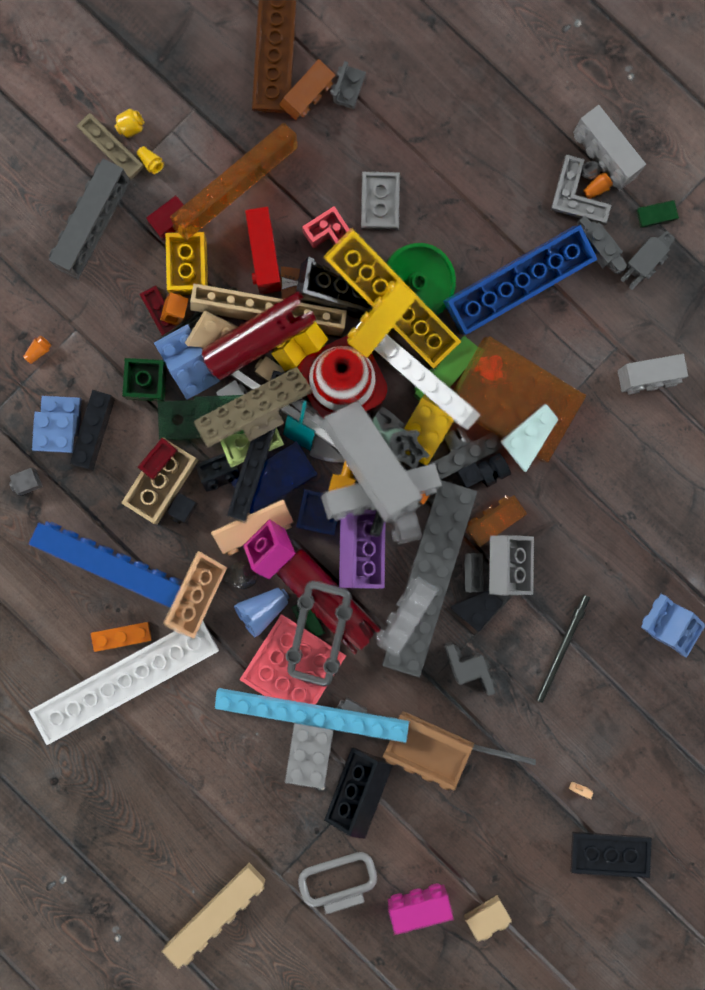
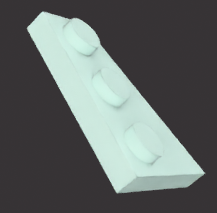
(529, 436)

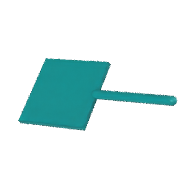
(298, 431)

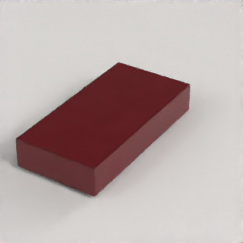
(157, 458)

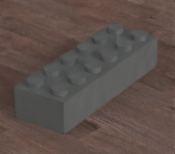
(89, 219)

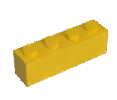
(381, 318)

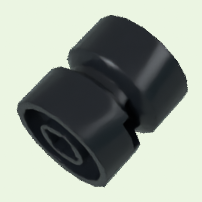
(494, 469)

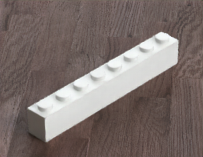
(427, 382)

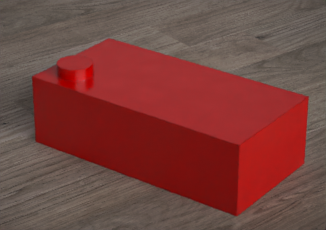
(263, 251)

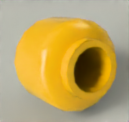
(129, 123)

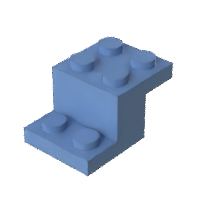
(185, 363)
(56, 424)
(673, 625)

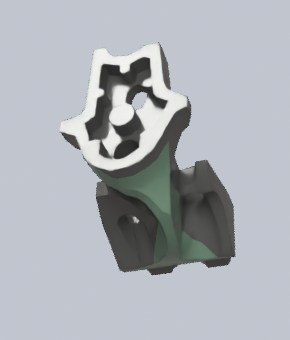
(398, 438)

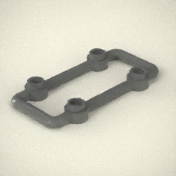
(343, 614)

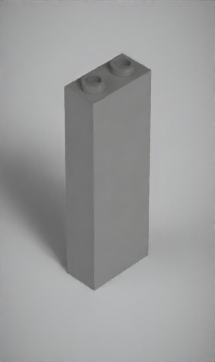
(372, 461)

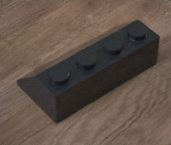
(358, 793)

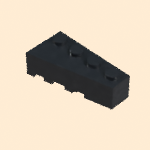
(329, 290)

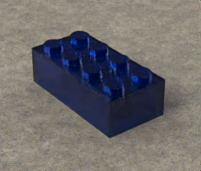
(281, 476)

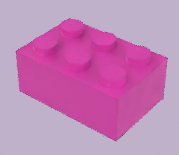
(419, 908)

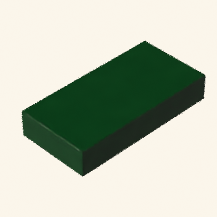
(657, 213)
(312, 622)

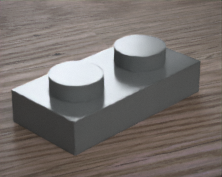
(473, 572)

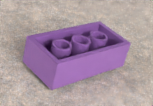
(361, 553)

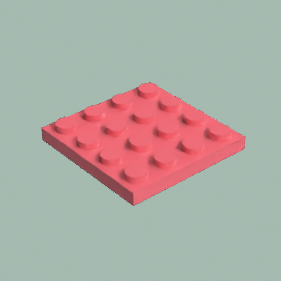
(268, 668)

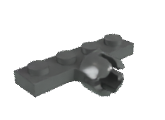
(465, 451)

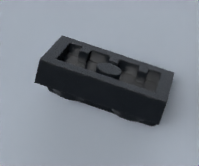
(216, 472)

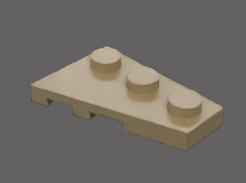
(208, 330)

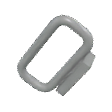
(343, 898)

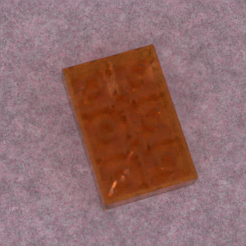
(511, 388)

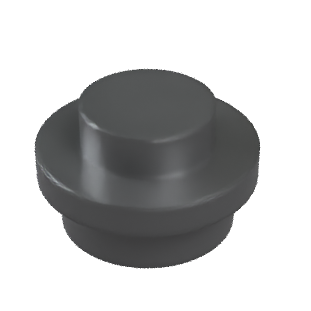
(590, 170)

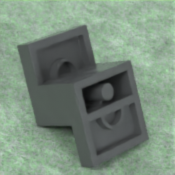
(470, 668)

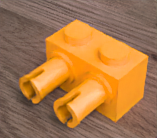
(342, 480)

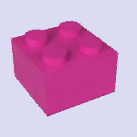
(269, 549)

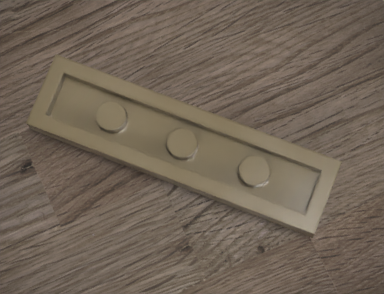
(110, 146)

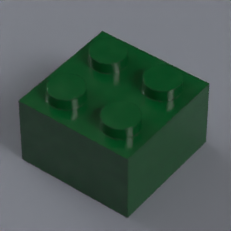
(144, 379)

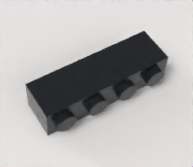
(92, 430)

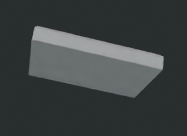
(380, 200)

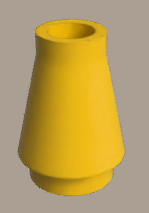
(151, 161)

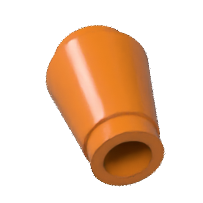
(598, 186)
(37, 349)

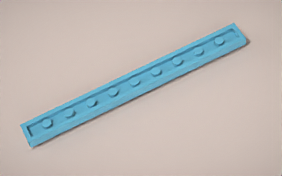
(312, 715)

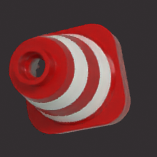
(335, 391)

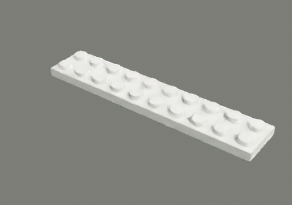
(121, 683)

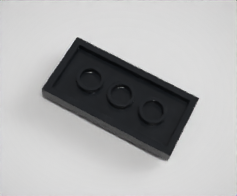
(611, 854)

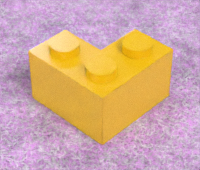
(295, 349)

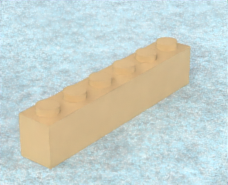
(214, 915)

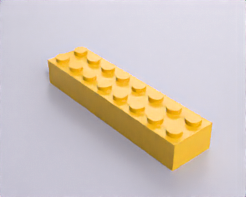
(370, 277)

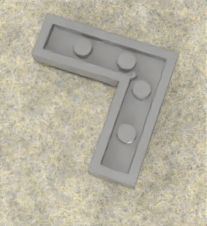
(570, 204)

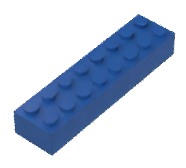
(520, 280)
(105, 563)

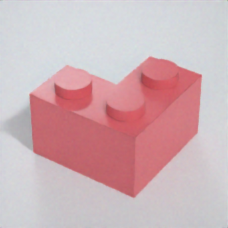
(324, 227)

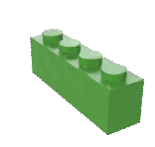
(452, 365)

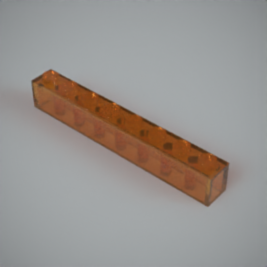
(234, 181)

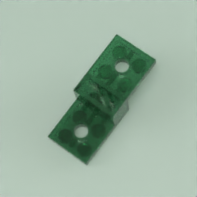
(190, 411)

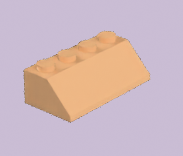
(238, 533)
(195, 595)

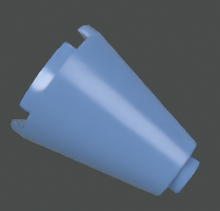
(261, 610)

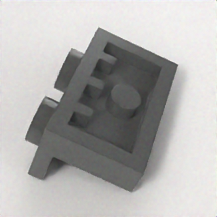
(348, 86)

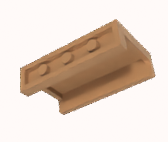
(430, 752)

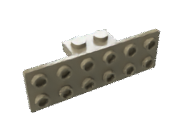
(254, 411)

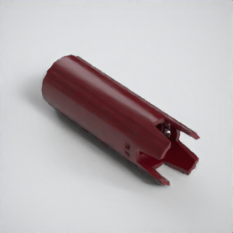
(256, 337)
(302, 570)

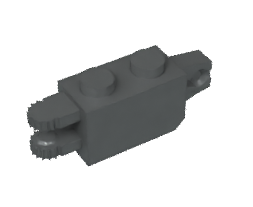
(603, 246)
(649, 255)

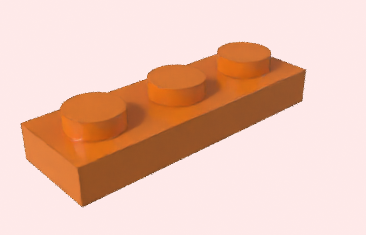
(121, 636)

